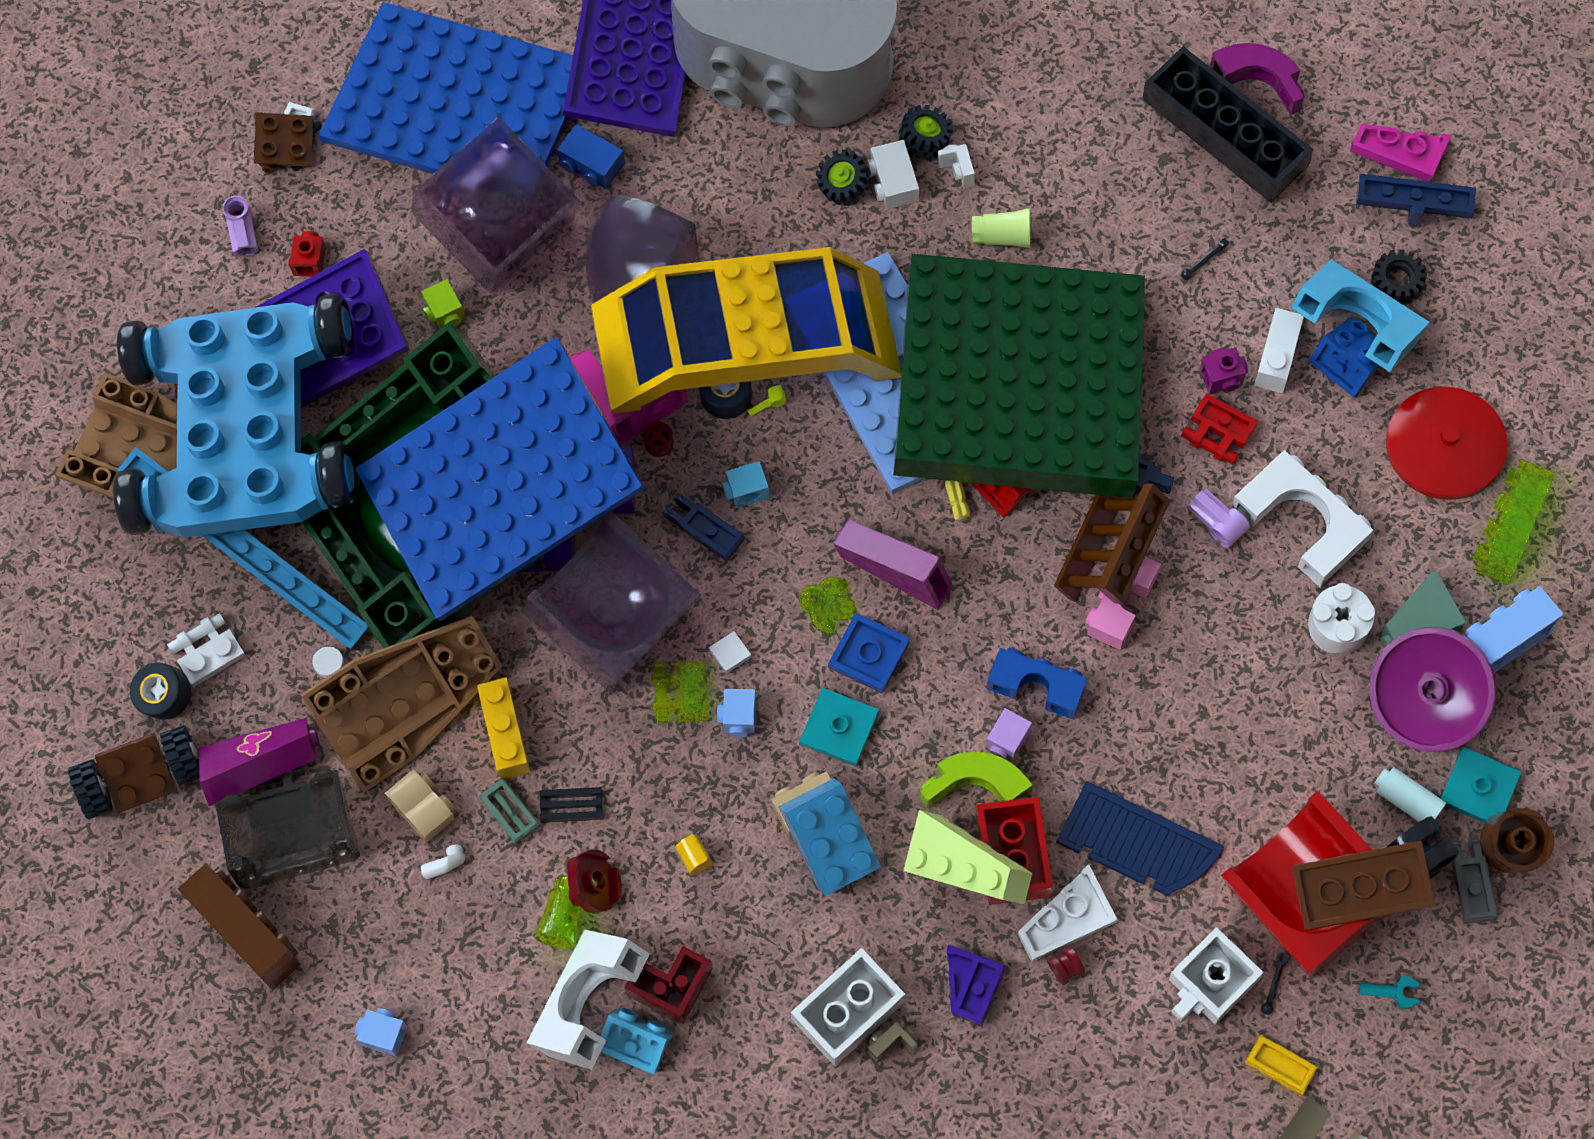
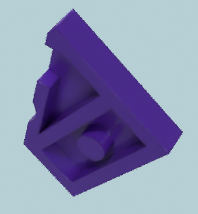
(972, 984)

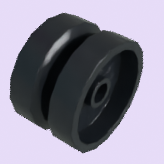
(1438, 854)

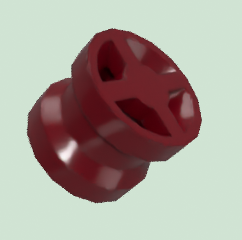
(658, 432)
(1066, 965)

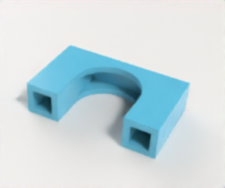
(1339, 288)

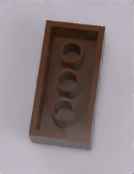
(234, 919)

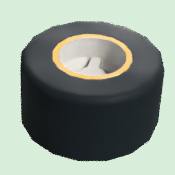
(726, 405)
(154, 681)

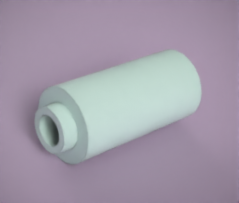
(1408, 795)

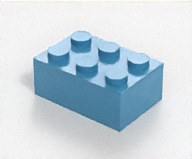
(829, 836)

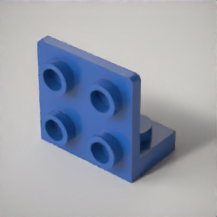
(1343, 356)

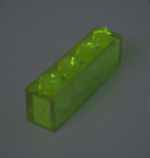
(1513, 522)

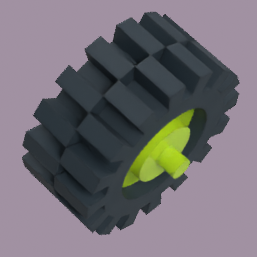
(925, 131)
(843, 177)

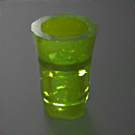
(559, 918)

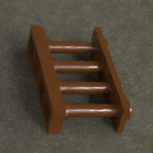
(1128, 553)

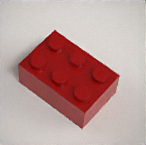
(1018, 833)

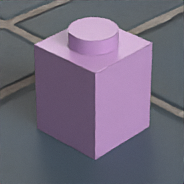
(1008, 735)

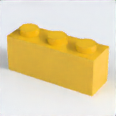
(503, 728)

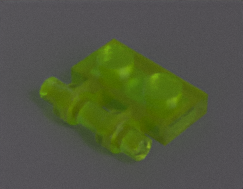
(690, 692)

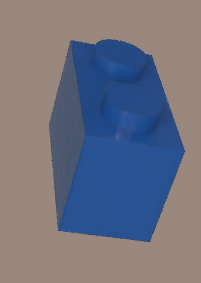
(590, 157)

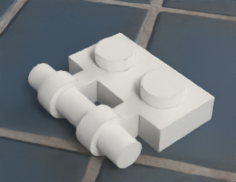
(210, 657)

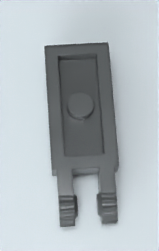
(1473, 883)

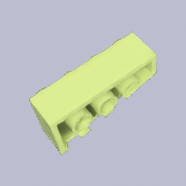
(956, 858)

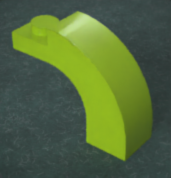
(977, 769)

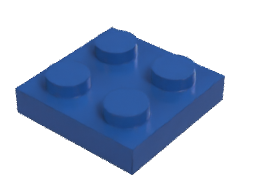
(869, 653)

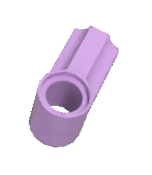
(240, 227)
(1222, 522)

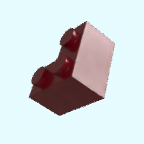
(672, 992)

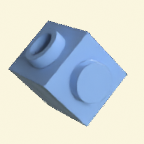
(738, 712)
(380, 1031)

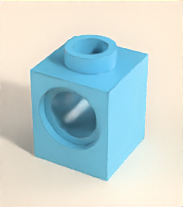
(746, 485)

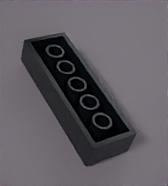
(1227, 124)

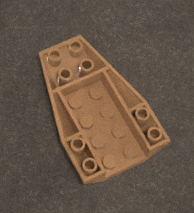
(121, 420)
(400, 698)

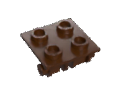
(282, 140)

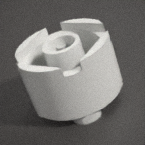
(1338, 603)

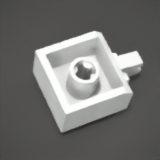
(1207, 995)

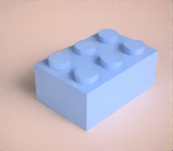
(1516, 628)

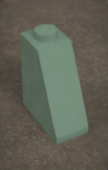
(1426, 607)

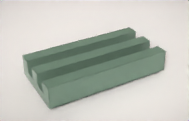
(524, 831)

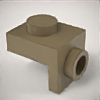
(884, 1041)

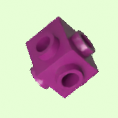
(1223, 370)

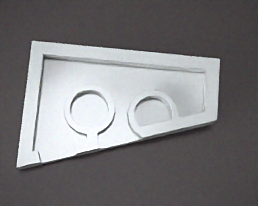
(1069, 917)

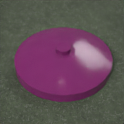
(1433, 689)

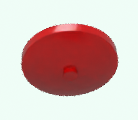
(1446, 443)

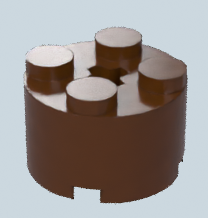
(1528, 828)

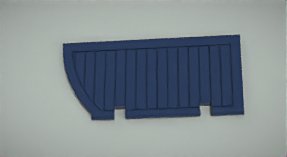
(1136, 841)

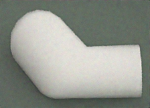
(441, 866)

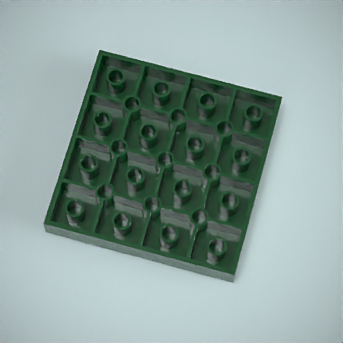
(1021, 376)

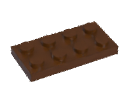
(1363, 886)

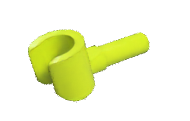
(776, 399)

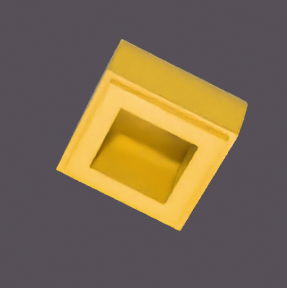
(693, 854)

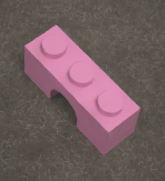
(1110, 621)

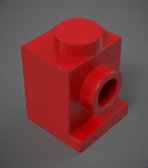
(307, 254)

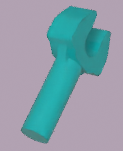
(1392, 991)

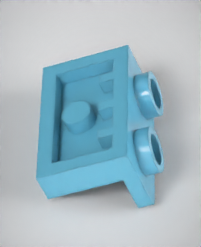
(635, 1039)

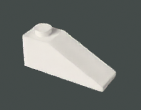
(1279, 350)

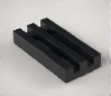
(568, 793)

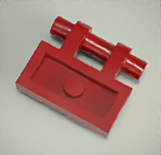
(1223, 421)

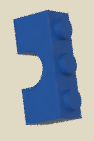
(1014, 670)

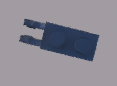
(705, 527)

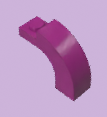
(1264, 64)

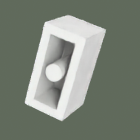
(893, 174)

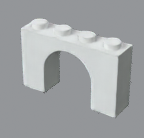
(1289, 480)
(592, 962)

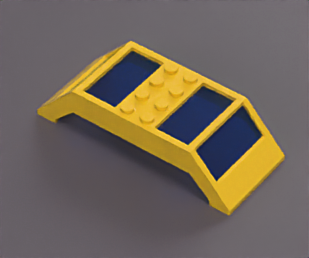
(742, 324)

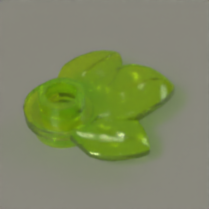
(832, 603)

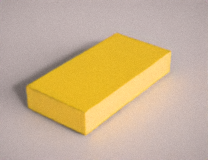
(1281, 1065)

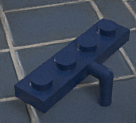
(1416, 197)

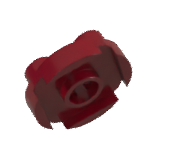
(583, 892)

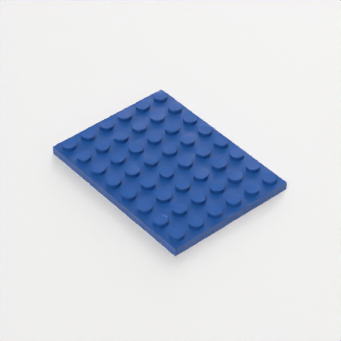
(437, 83)
(499, 479)

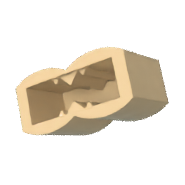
(420, 805)

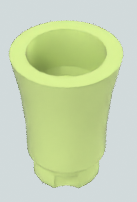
(1003, 229)

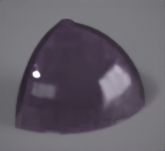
(632, 239)

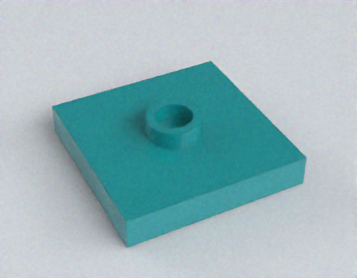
(839, 727)
(1479, 785)

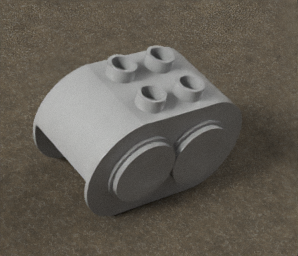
(789, 57)

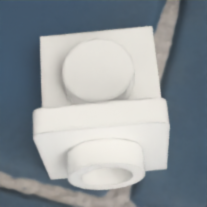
(960, 161)

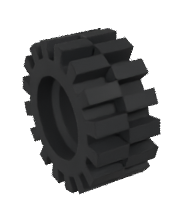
(1401, 262)

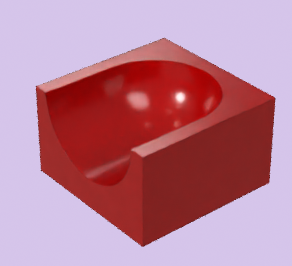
(1269, 887)

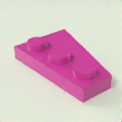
(1405, 152)

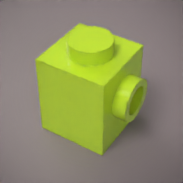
(442, 305)

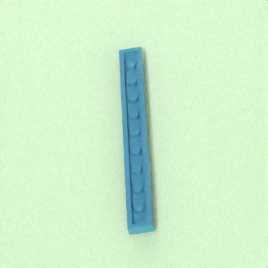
(275, 572)

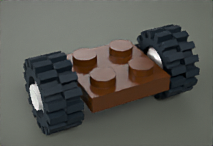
(135, 772)

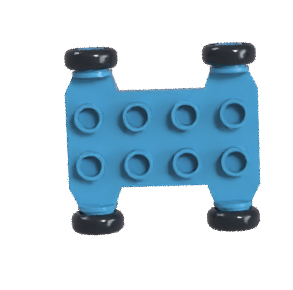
(237, 419)

